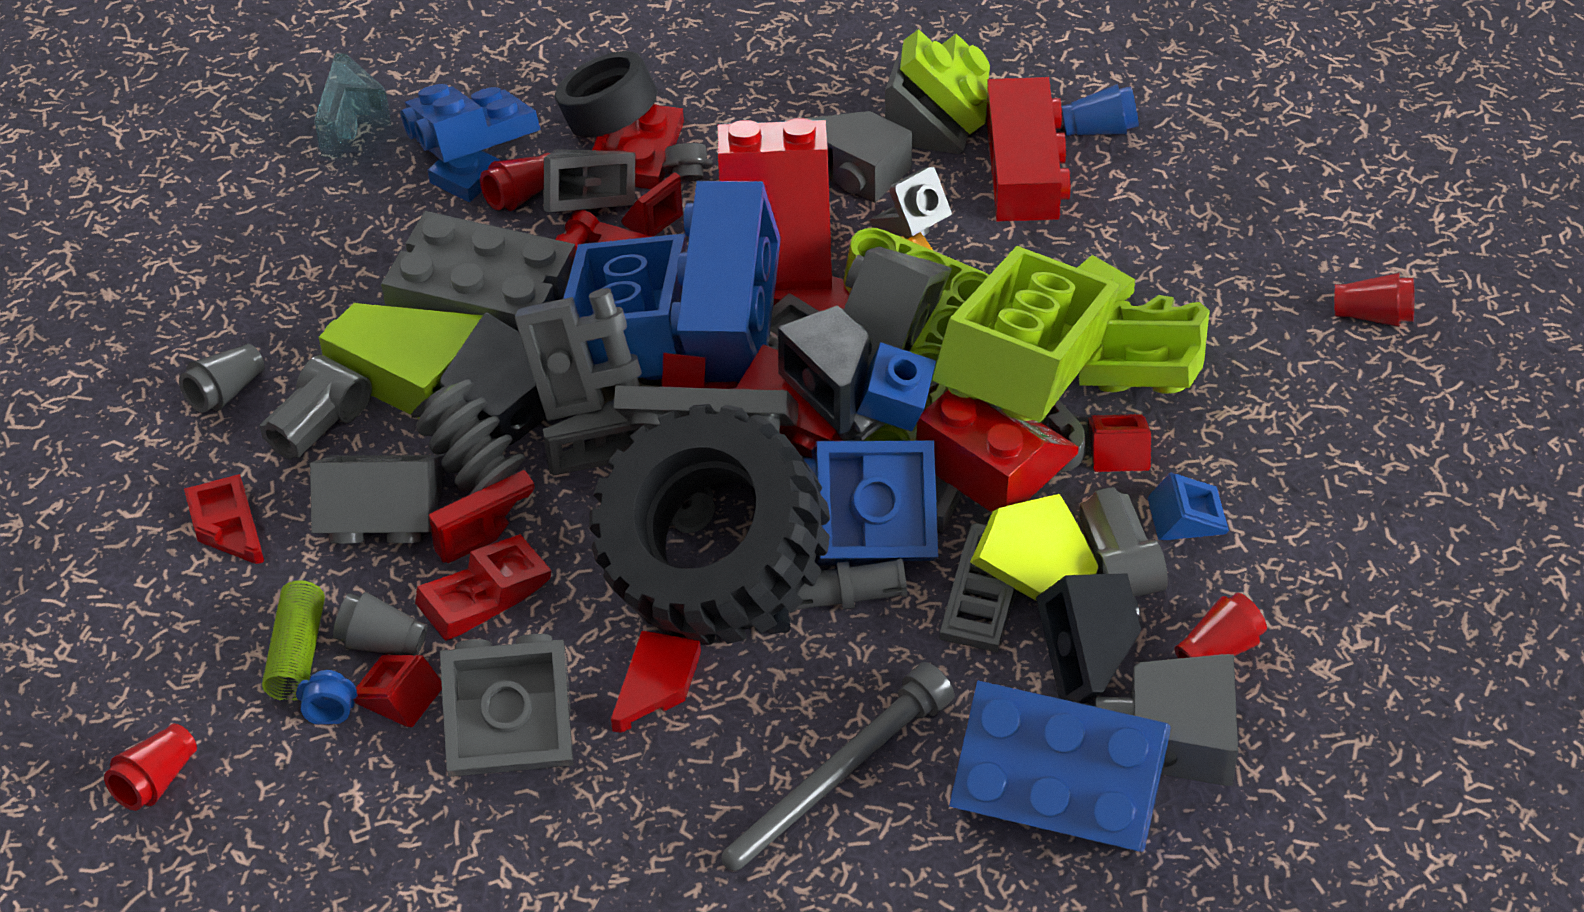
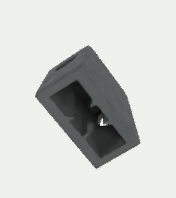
(1200, 707)

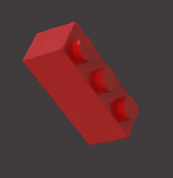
(1026, 149)

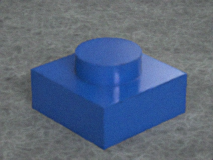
(461, 175)

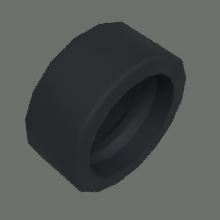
(606, 94)

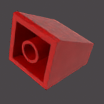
(794, 170)

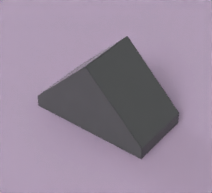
(917, 112)
(588, 179)

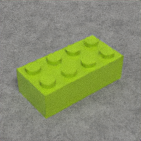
(1025, 334)

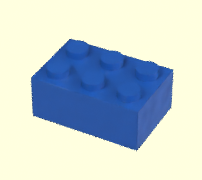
(727, 277)
(642, 284)
(1060, 765)

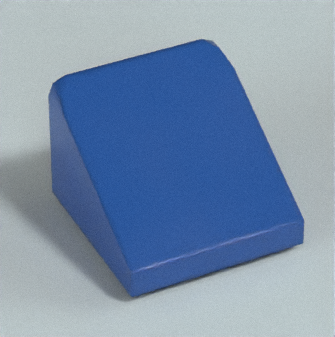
(1186, 509)

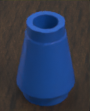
(1102, 113)

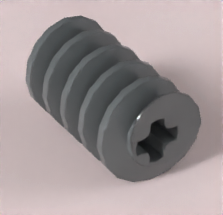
(465, 438)

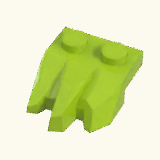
(1149, 347)

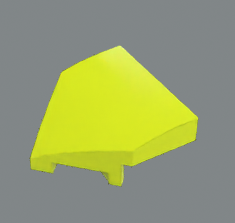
(1034, 545)

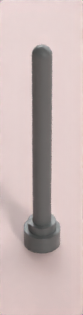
(923, 693)

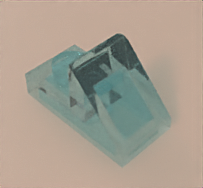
(348, 100)

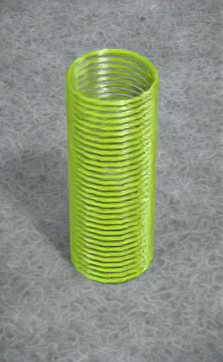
(311, 633)

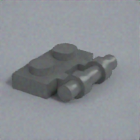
(561, 357)

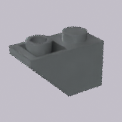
(866, 152)

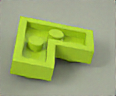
(950, 75)

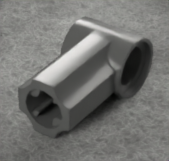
(321, 397)
(1121, 542)

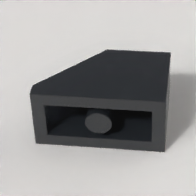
(826, 363)
(1088, 631)

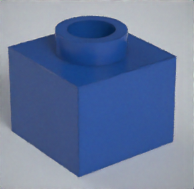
(896, 387)

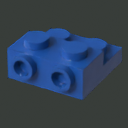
(457, 126)
(877, 500)

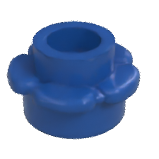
(326, 697)

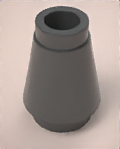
(220, 377)
(377, 627)

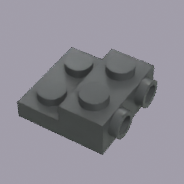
(506, 706)

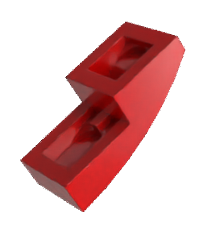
(494, 582)

